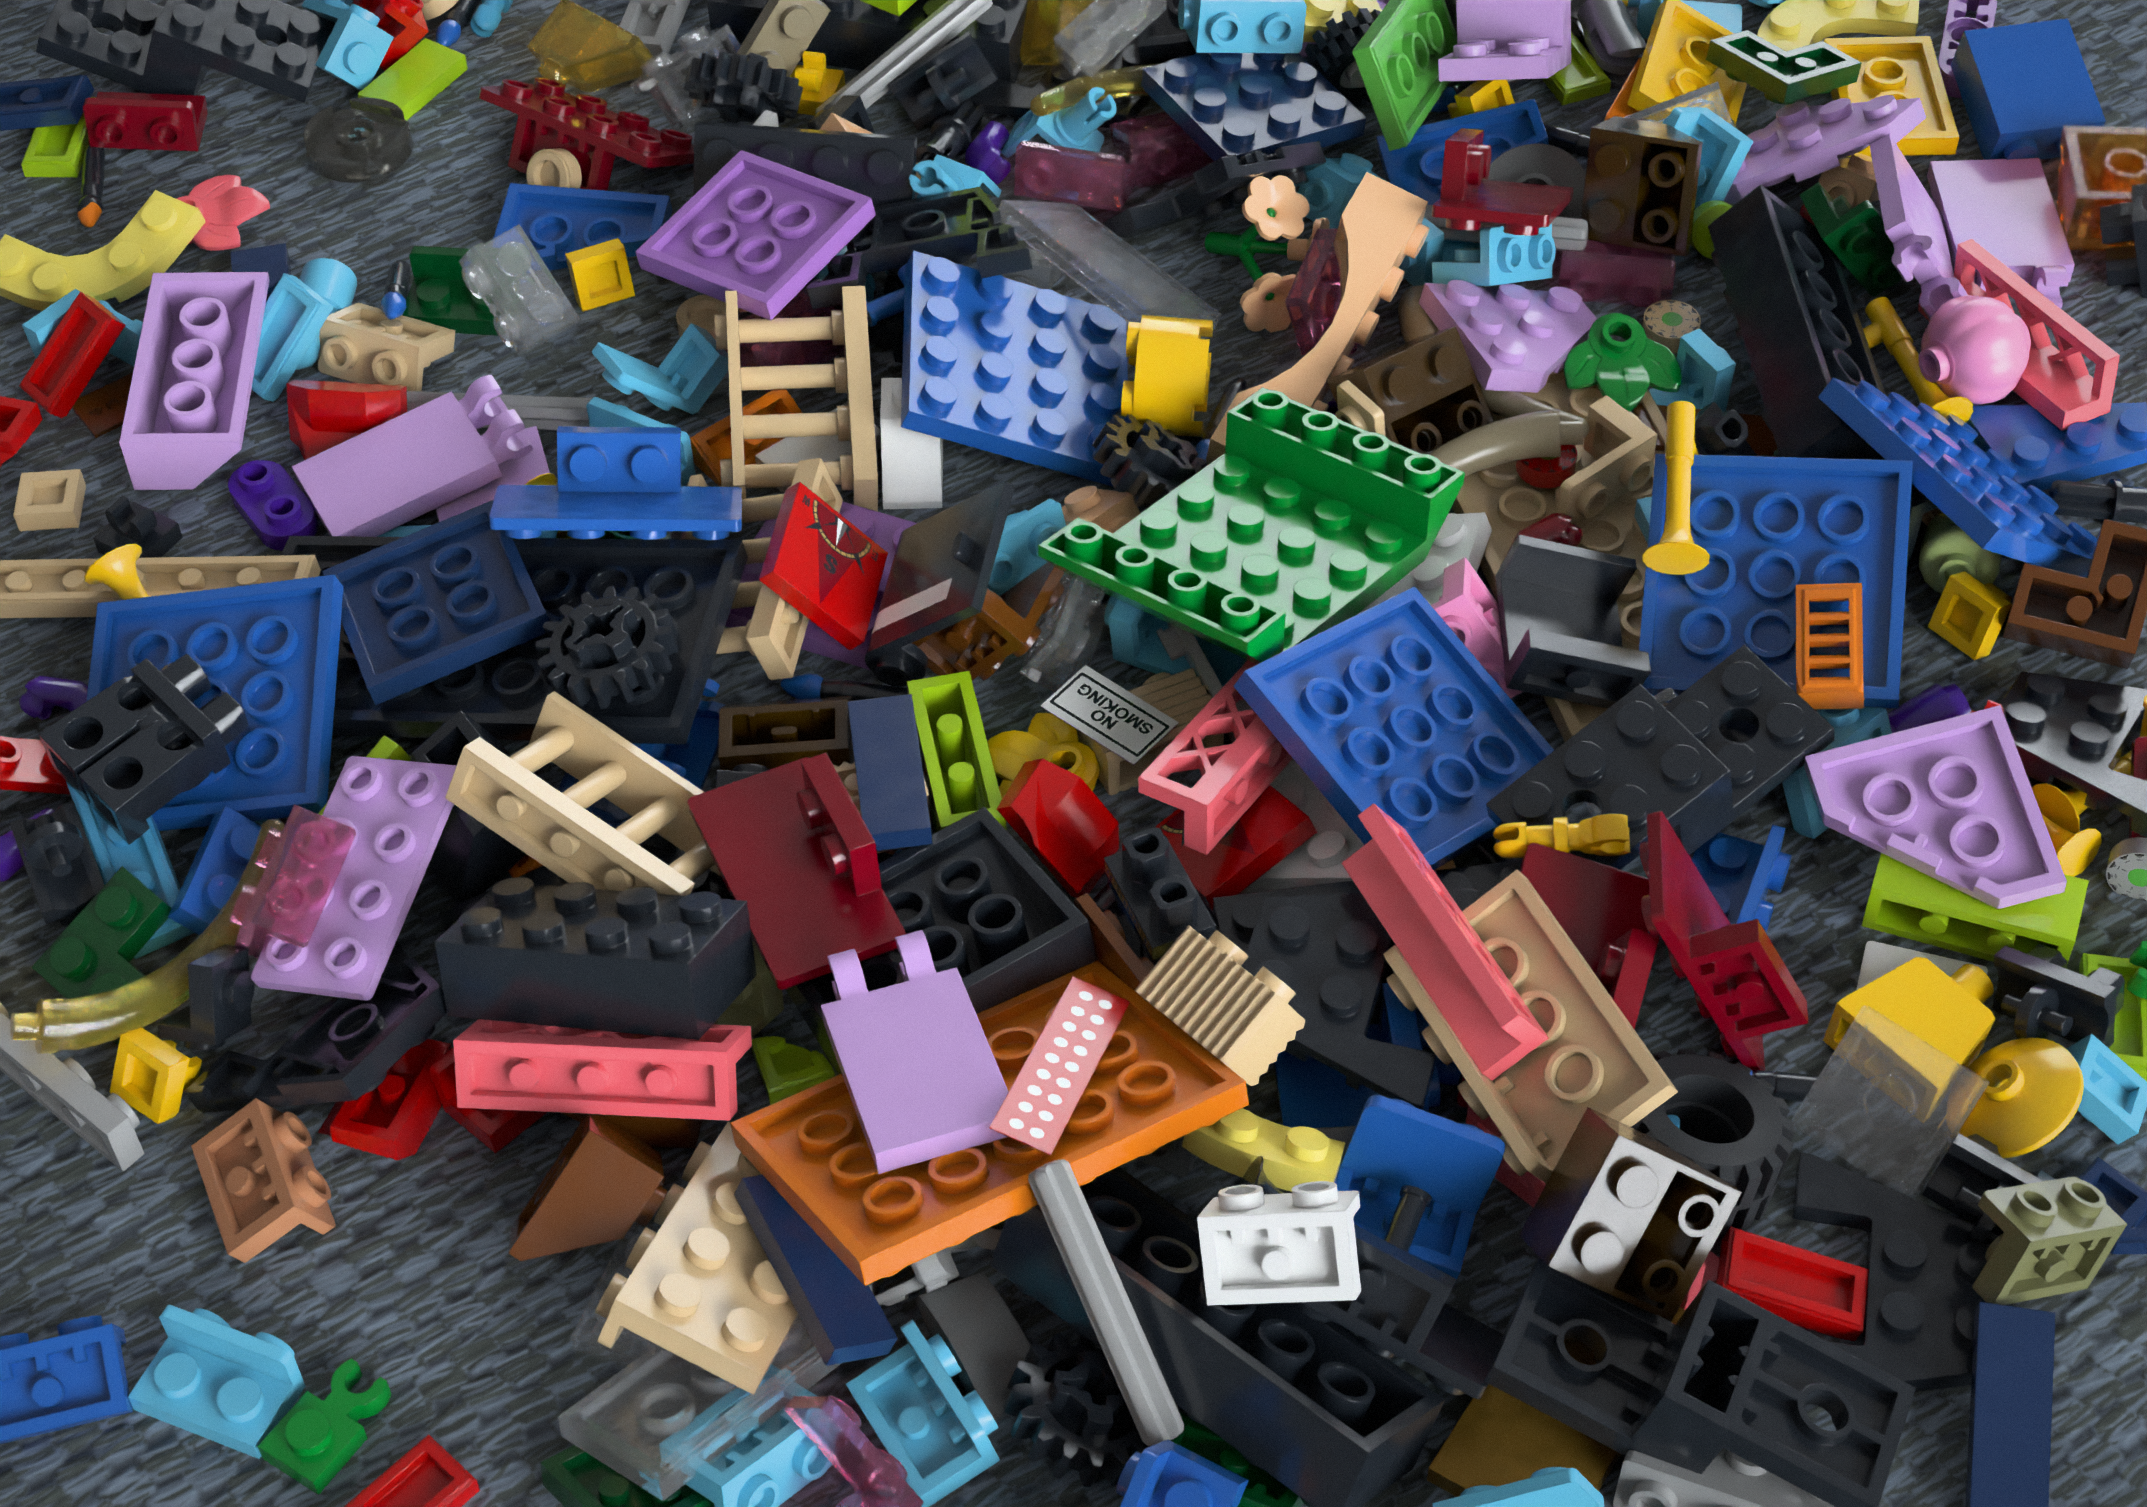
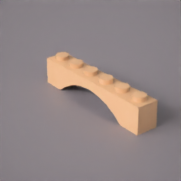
(1370, 244)

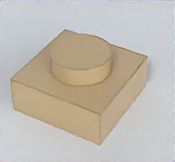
(49, 500)

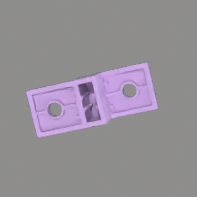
(1509, 40)

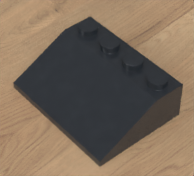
(980, 911)

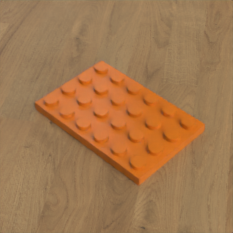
(1141, 1096)

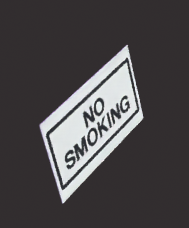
(1109, 714)

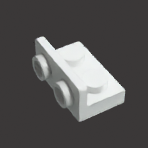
(1280, 1245)

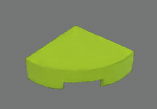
(788, 1067)

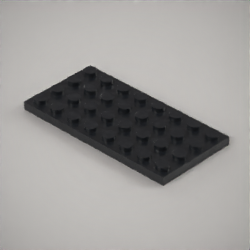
(508, 689)

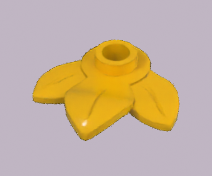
(1046, 739)

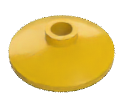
(2029, 1095)

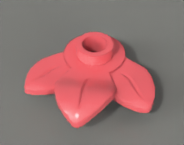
(224, 207)

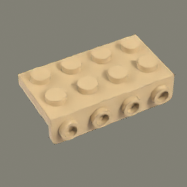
(1591, 1046)
(704, 1276)

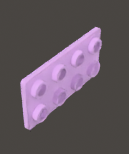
(397, 824)

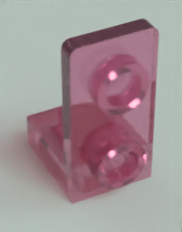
(869, 1470)

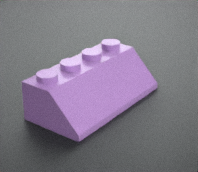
(192, 376)

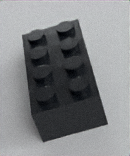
(597, 958)

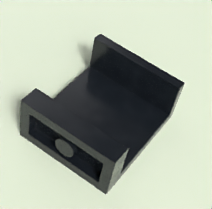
(1565, 623)

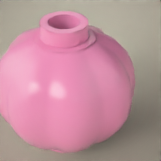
(1975, 349)

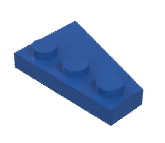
(1420, 164)
(576, 218)
(2075, 454)

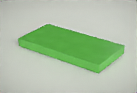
(1401, 64)

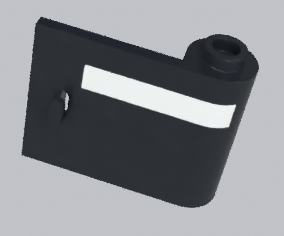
(936, 581)

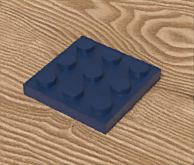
(1251, 102)
(436, 603)

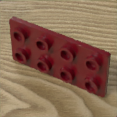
(584, 128)
(1470, 200)
(802, 864)
(1601, 917)
(1729, 965)

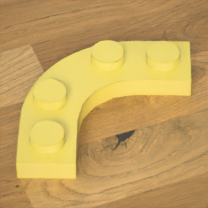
(1810, 21)
(115, 270)
(1288, 1153)

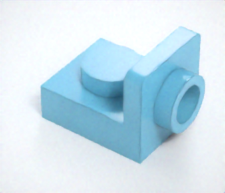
(2112, 1091)

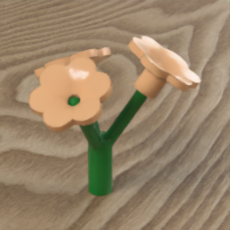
(1274, 212)

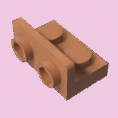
(261, 1179)

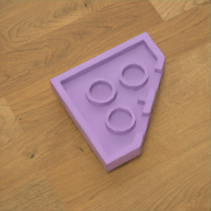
(1812, 138)
(1510, 331)
(1944, 804)

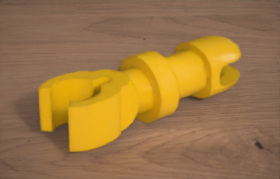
(1596, 835)

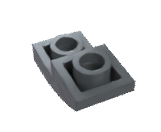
(979, 1335)

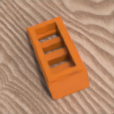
(1830, 691)

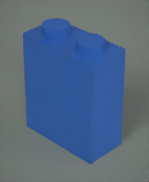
(2024, 87)

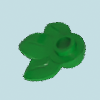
(1621, 368)

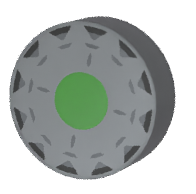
(2128, 868)

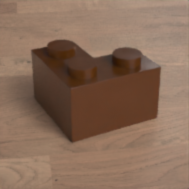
(2089, 615)

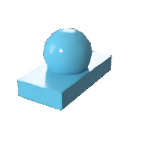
(288, 335)

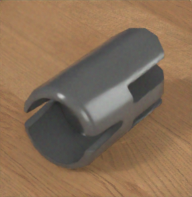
(1611, 37)

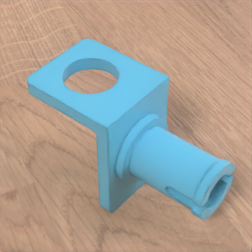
(1068, 127)
(949, 176)

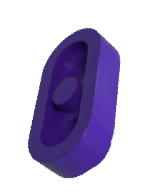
(271, 503)

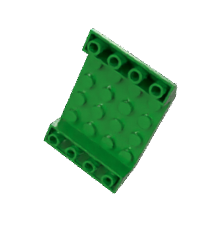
(1274, 534)

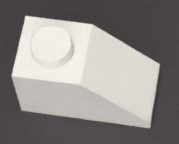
(909, 458)

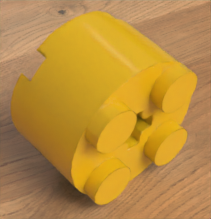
(1169, 372)

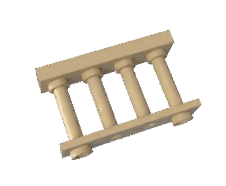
(847, 375)
(776, 626)
(556, 824)

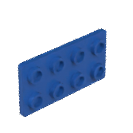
(617, 484)

